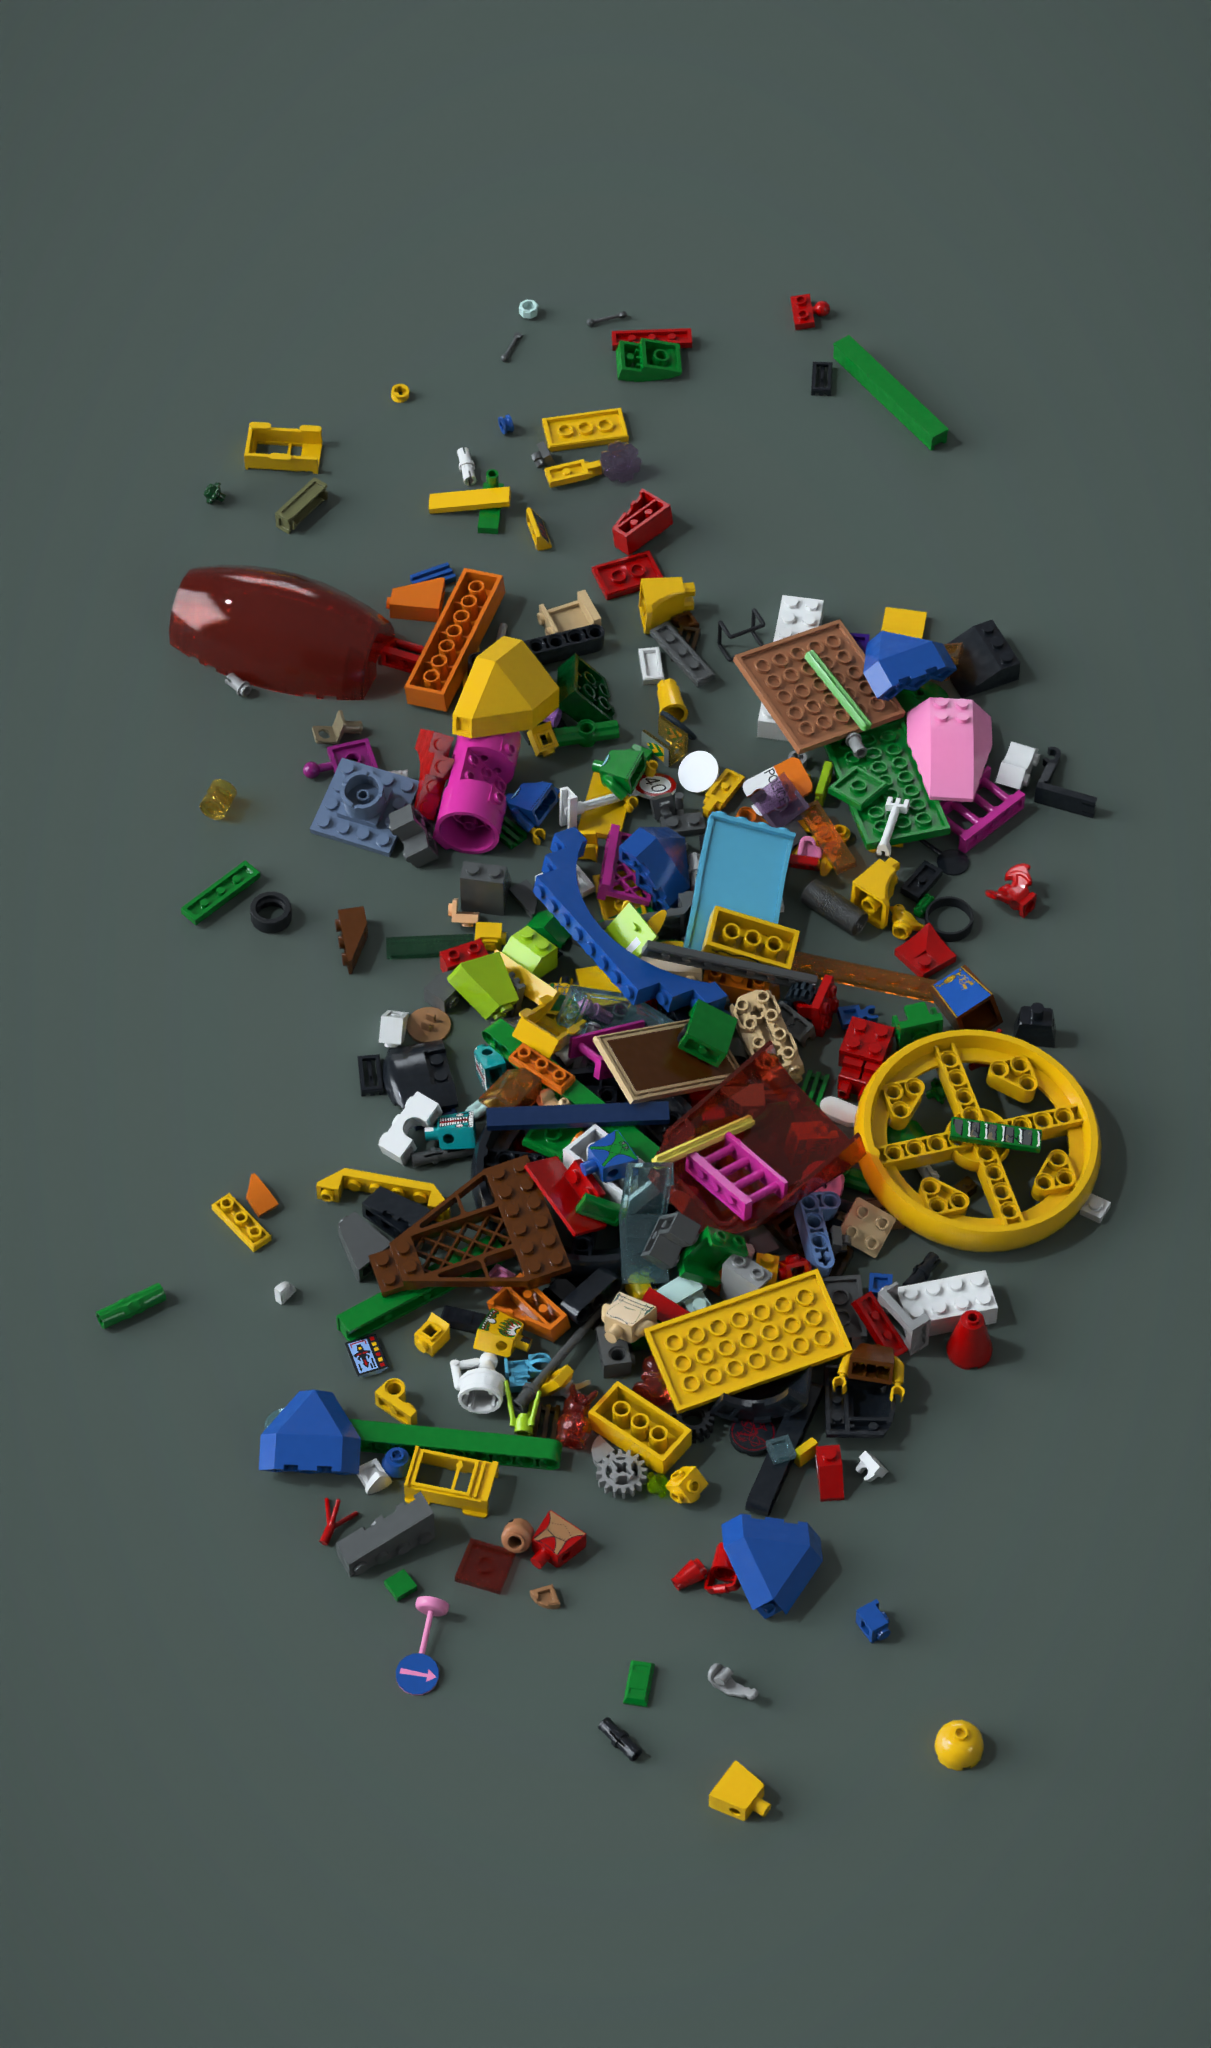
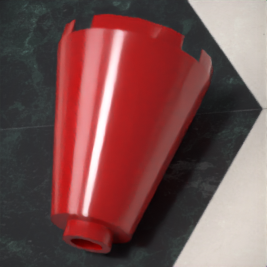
(970, 1342)

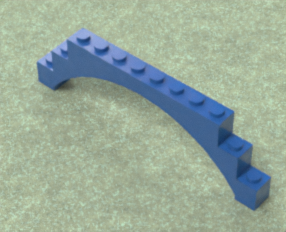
(633, 976)

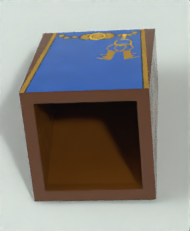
(966, 1001)

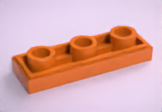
(550, 1073)

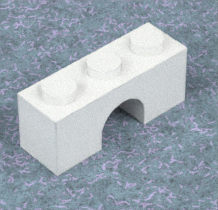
(417, 1112)

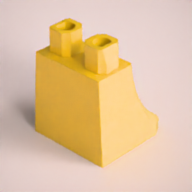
(663, 599)
(874, 889)

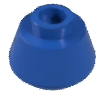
(396, 1462)

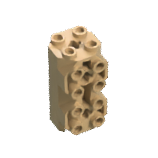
(762, 1021)

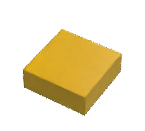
(805, 1452)

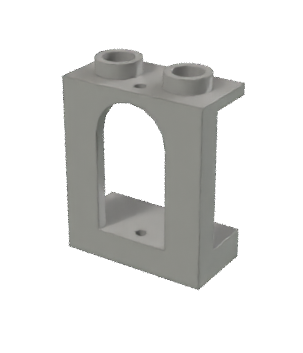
(916, 1330)

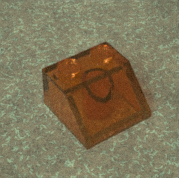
(513, 1089)

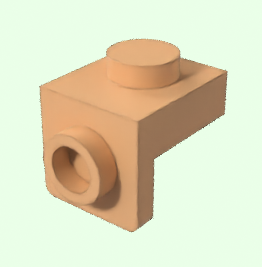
(466, 919)

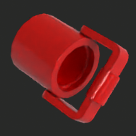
(723, 1571)

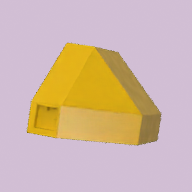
(505, 692)

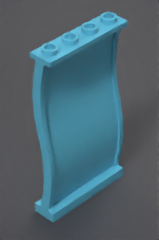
(738, 870)

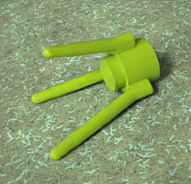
(524, 1422)

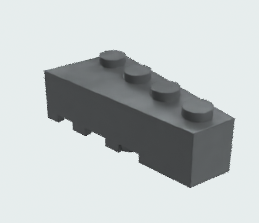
(387, 1536)

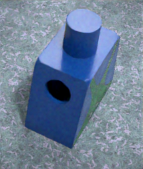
(609, 1157)

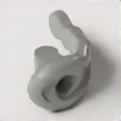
(721, 1679)

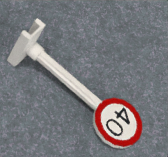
(646, 788)

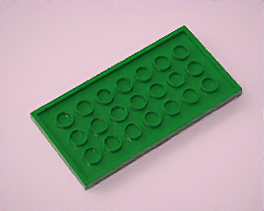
(891, 761)

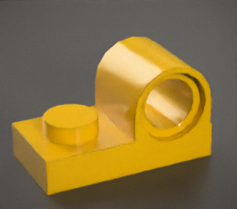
(396, 1404)

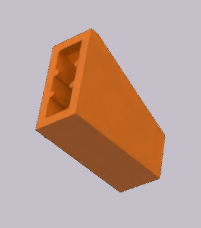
(418, 601)

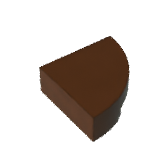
(685, 619)

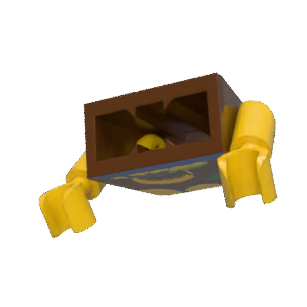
(872, 1364)

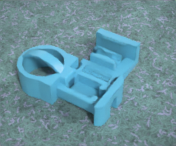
(520, 1370)

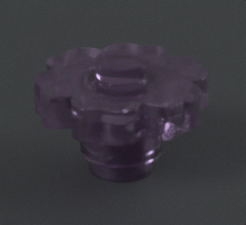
(620, 461)

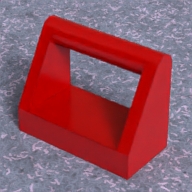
(398, 658)

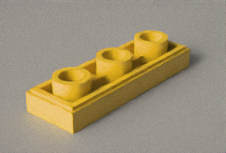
(241, 1222)

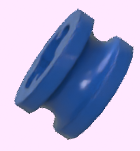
(506, 424)

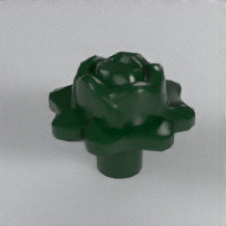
(213, 493)

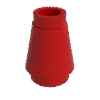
(690, 1574)

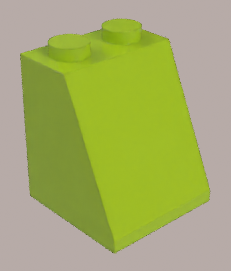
(485, 985)

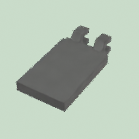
(843, 1292)

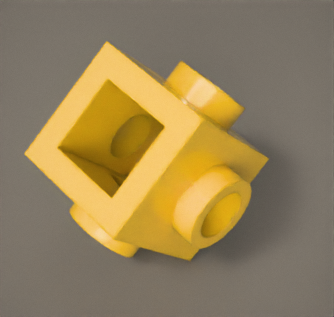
(686, 1484)

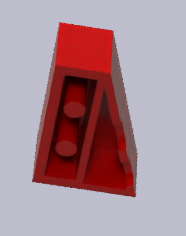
(641, 522)

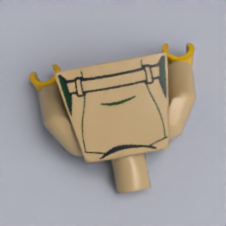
(627, 1318)

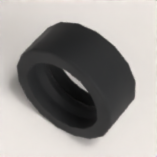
(271, 899)

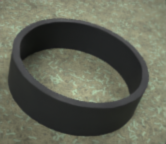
(953, 902)

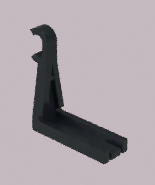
(1061, 797)

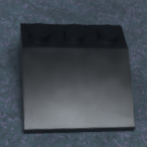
(985, 660)

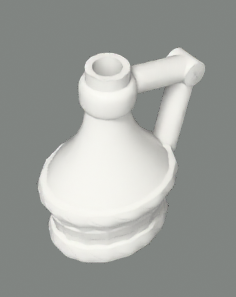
(481, 1387)

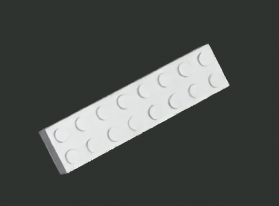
(794, 617)

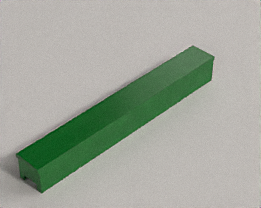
(890, 392)
(380, 1311)

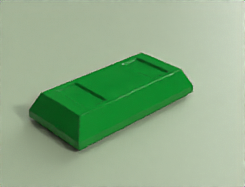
(639, 1683)

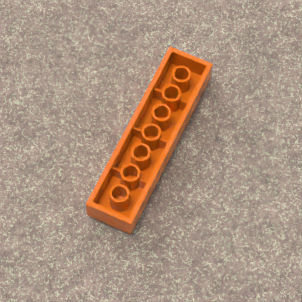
(454, 639)

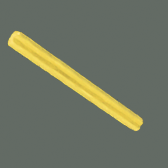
(705, 1140)

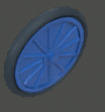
(691, 735)

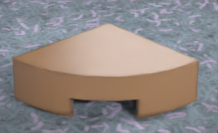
(545, 1597)

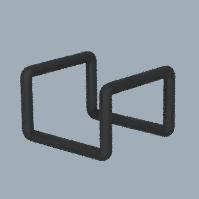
(753, 619)

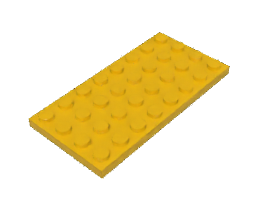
(747, 1341)

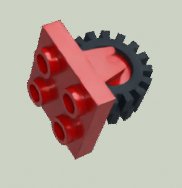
(814, 1003)

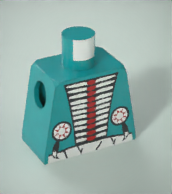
(488, 1061)
(454, 1131)

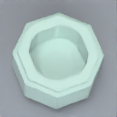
(528, 309)

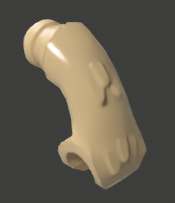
(547, 1097)

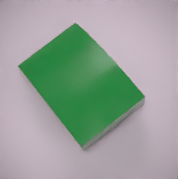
(648, 360)

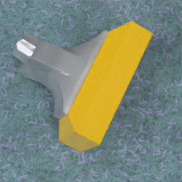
(559, 1383)

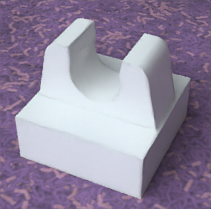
(873, 1465)

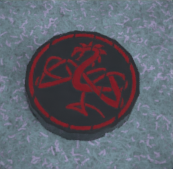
(751, 1437)

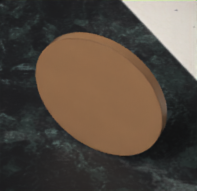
(428, 1025)

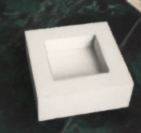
(1095, 1208)

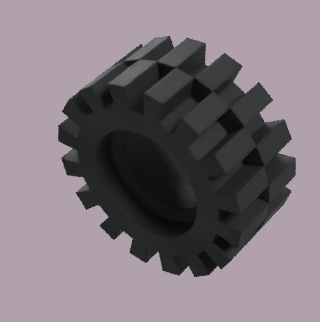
(702, 1429)

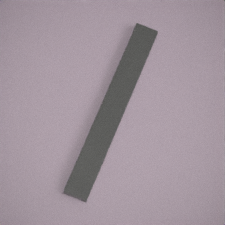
(726, 964)

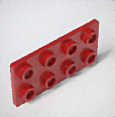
(564, 1191)

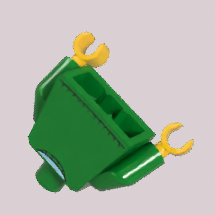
(622, 772)

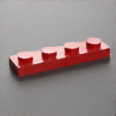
(681, 336)

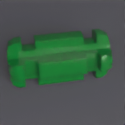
(920, 910)

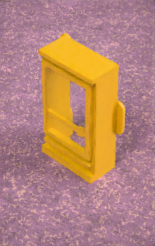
(307, 437)
(537, 1037)
(472, 1502)

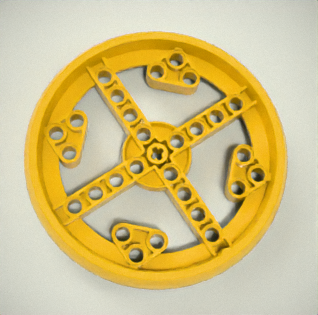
(950, 1226)

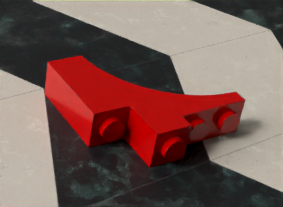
(434, 770)

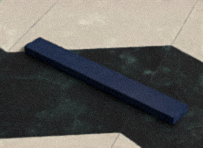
(577, 1116)

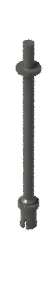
(530, 1390)

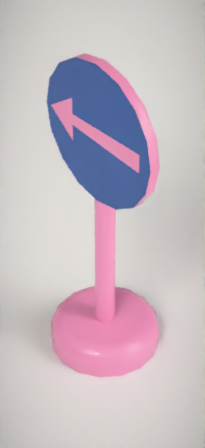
(418, 1672)

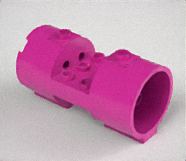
(475, 795)

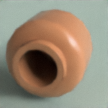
(517, 1535)

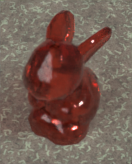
(653, 1385)
(573, 1425)

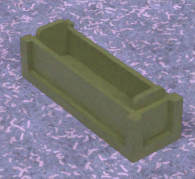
(301, 505)

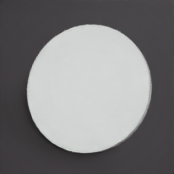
(698, 771)

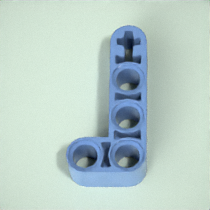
(810, 1219)

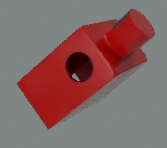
(556, 1541)

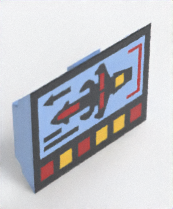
(367, 1356)

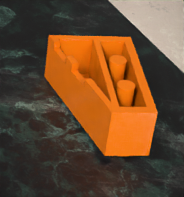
(532, 1309)

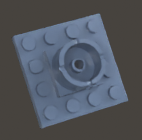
(360, 805)

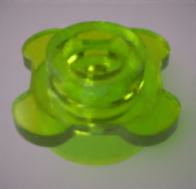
(656, 1484)

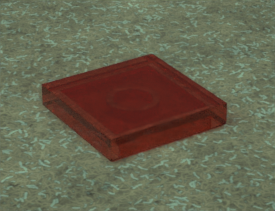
(485, 1566)

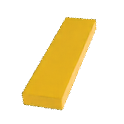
(469, 500)
(535, 986)

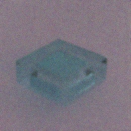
(780, 1449)

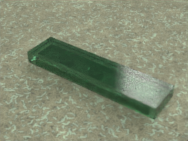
(423, 946)

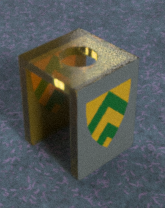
(670, 733)

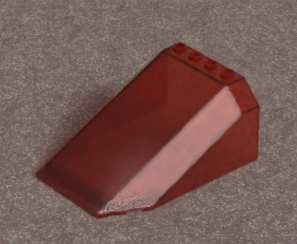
(787, 1135)

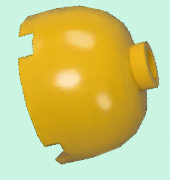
(959, 1745)

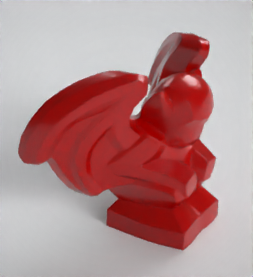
(1017, 893)

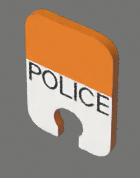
(794, 771)

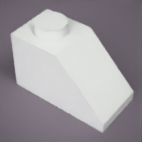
(393, 1028)

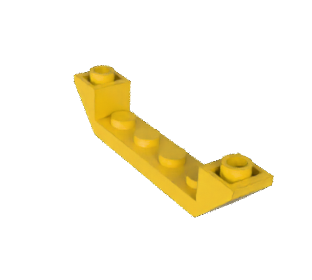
(331, 1188)

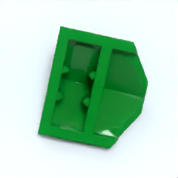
(550, 928)

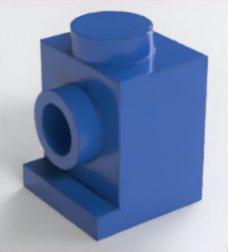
(872, 1621)

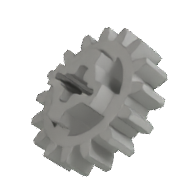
(621, 1473)

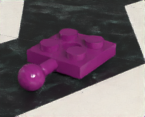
(358, 750)

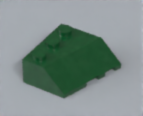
(583, 691)

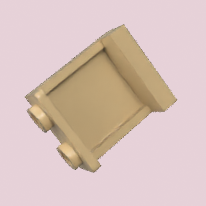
(570, 615)

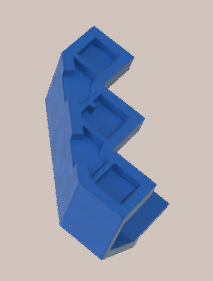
(904, 662)
(659, 864)
(311, 1438)
(771, 1560)

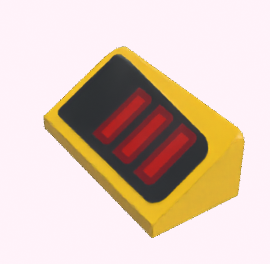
(537, 530)

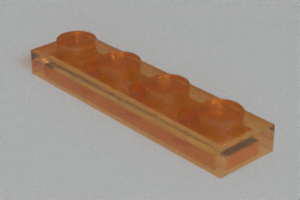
(828, 838)

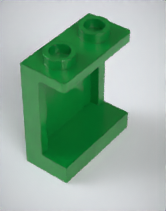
(708, 1033)
(705, 1258)

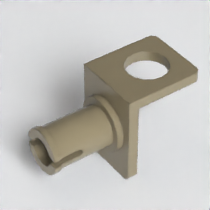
(336, 731)

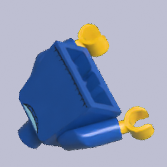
(531, 806)

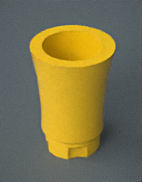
(671, 699)

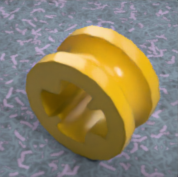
(400, 388)

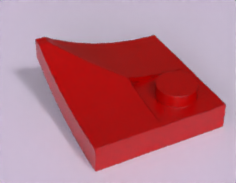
(925, 953)

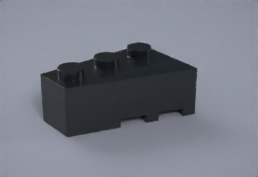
(392, 1212)

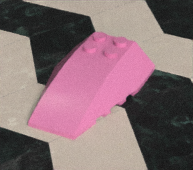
(950, 746)

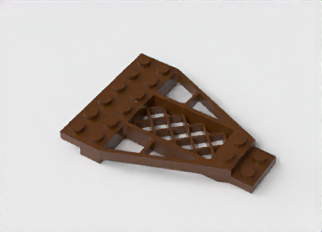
(523, 1214)

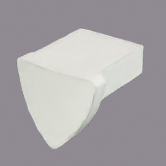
(373, 1477)

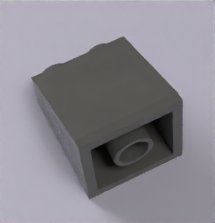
(484, 888)

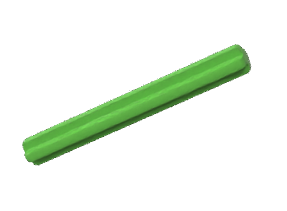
(838, 690)

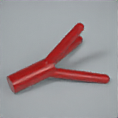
(331, 1525)

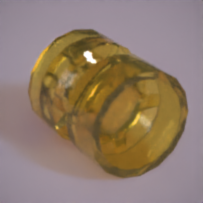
(218, 799)

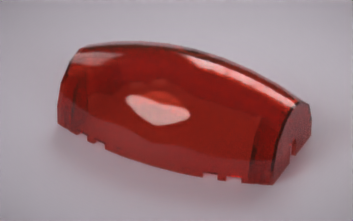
(279, 630)

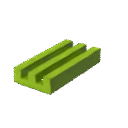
(824, 782)

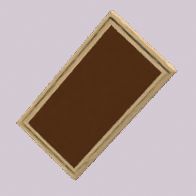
(652, 1065)

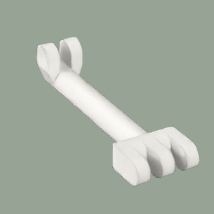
(895, 809)

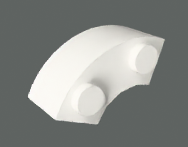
(1017, 765)

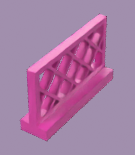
(609, 876)

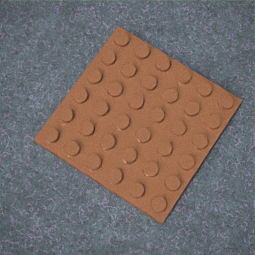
(798, 696)

